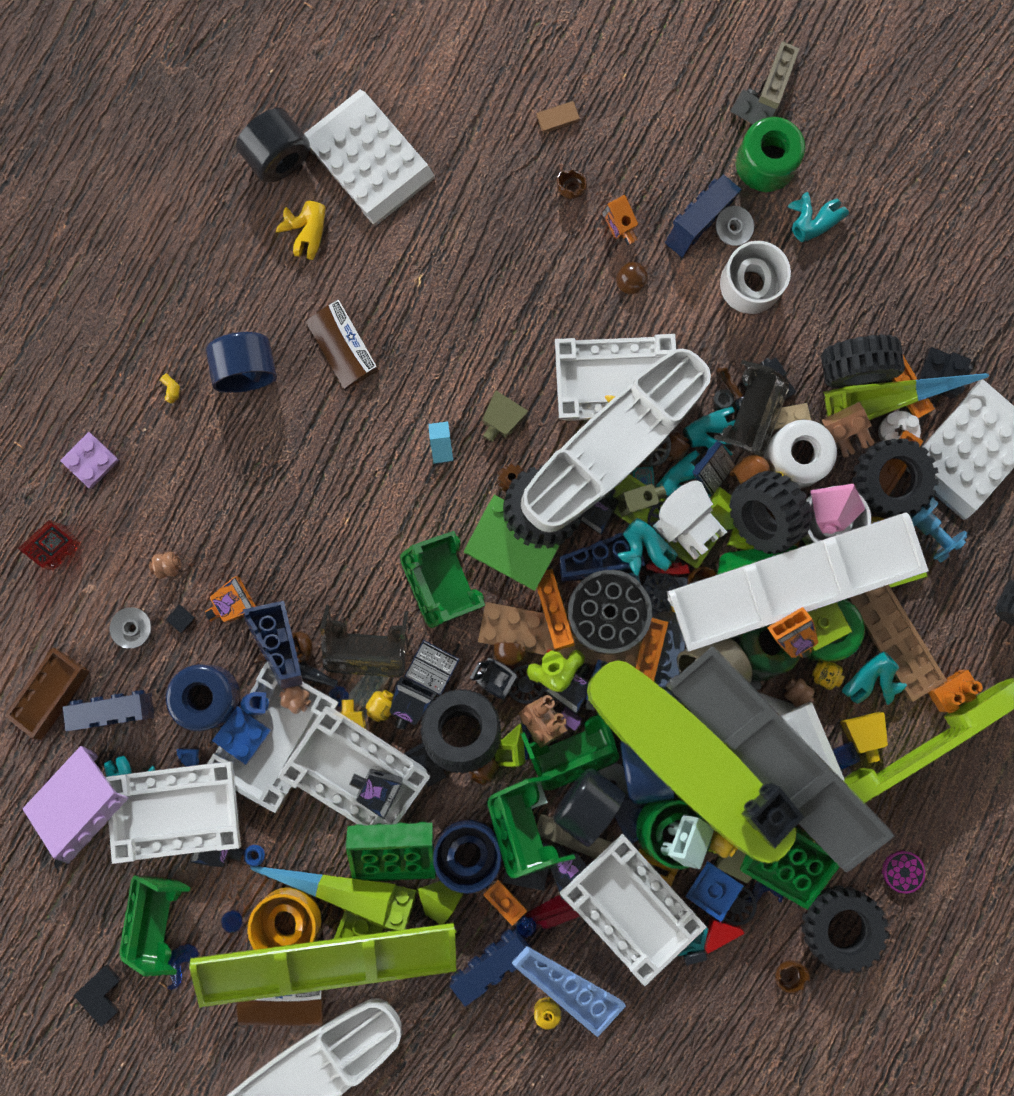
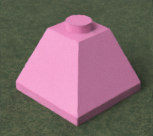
(836, 507)

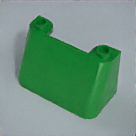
(439, 580)

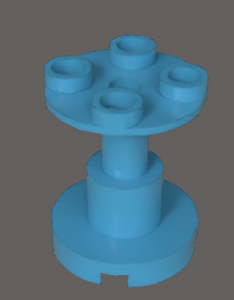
(929, 524)

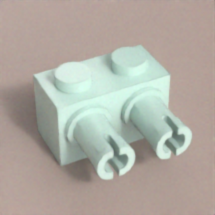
(690, 841)

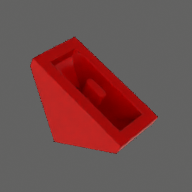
(720, 934)

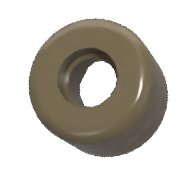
(728, 648)

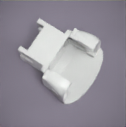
(688, 519)

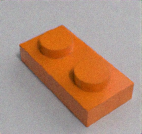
(505, 902)

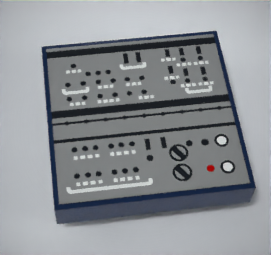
(714, 468)
(432, 667)

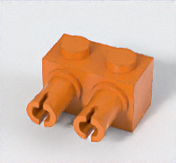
(957, 689)

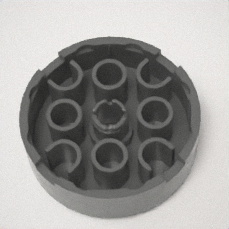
(631, 609)

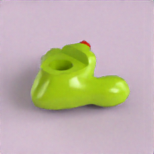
(556, 671)

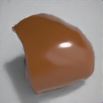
(749, 467)

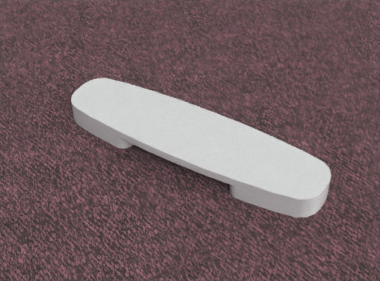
(615, 441)
(331, 1056)

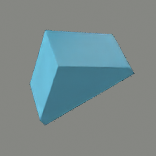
(440, 442)

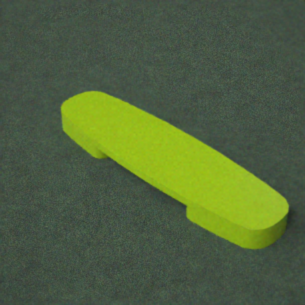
(963, 724)
(682, 754)

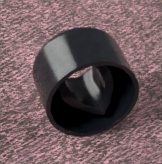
(273, 145)
(588, 806)

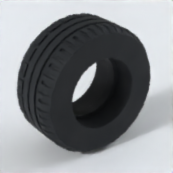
(455, 704)

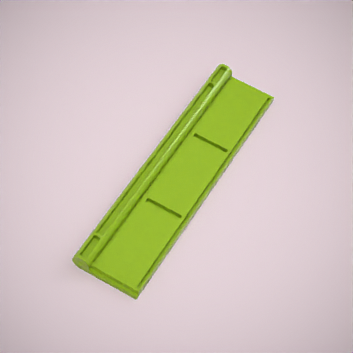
(323, 965)

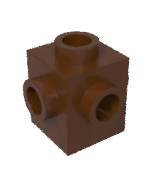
(503, 480)

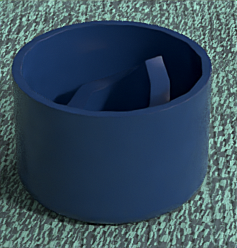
(240, 362)
(185, 710)
(641, 781)
(467, 878)

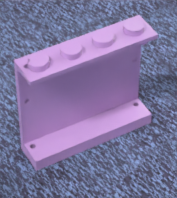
(73, 805)

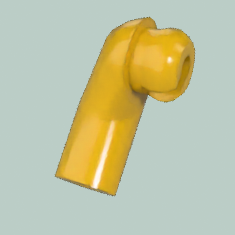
(173, 388)

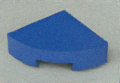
(188, 757)

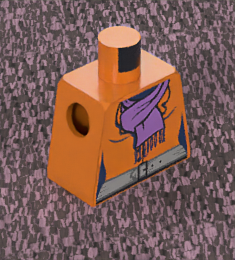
(619, 213)
(230, 601)
(795, 633)

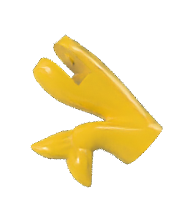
(311, 216)

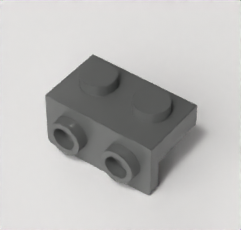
(749, 107)

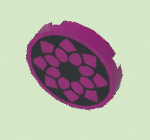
(903, 871)

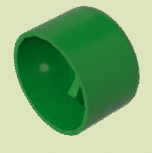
(765, 172)
(848, 644)
(654, 819)

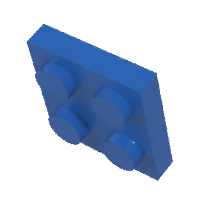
(241, 735)
(714, 891)

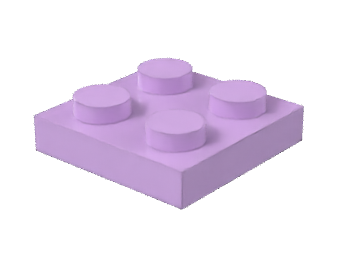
(89, 460)

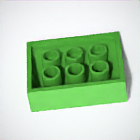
(500, 550)

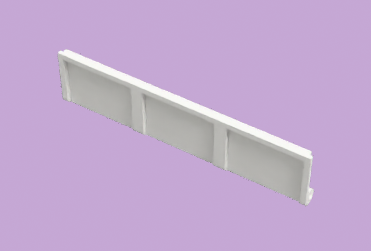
(797, 579)

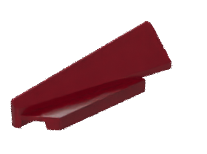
(552, 913)

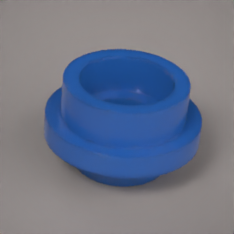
(249, 859)

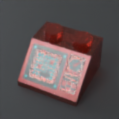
(50, 545)

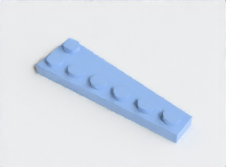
(576, 995)

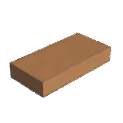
(558, 117)

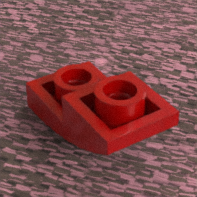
(675, 569)

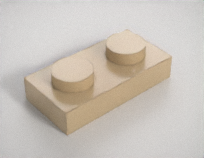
(791, 414)

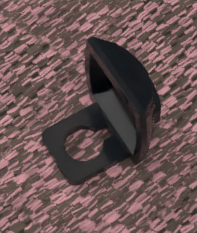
(494, 677)

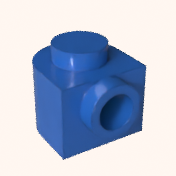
(255, 703)

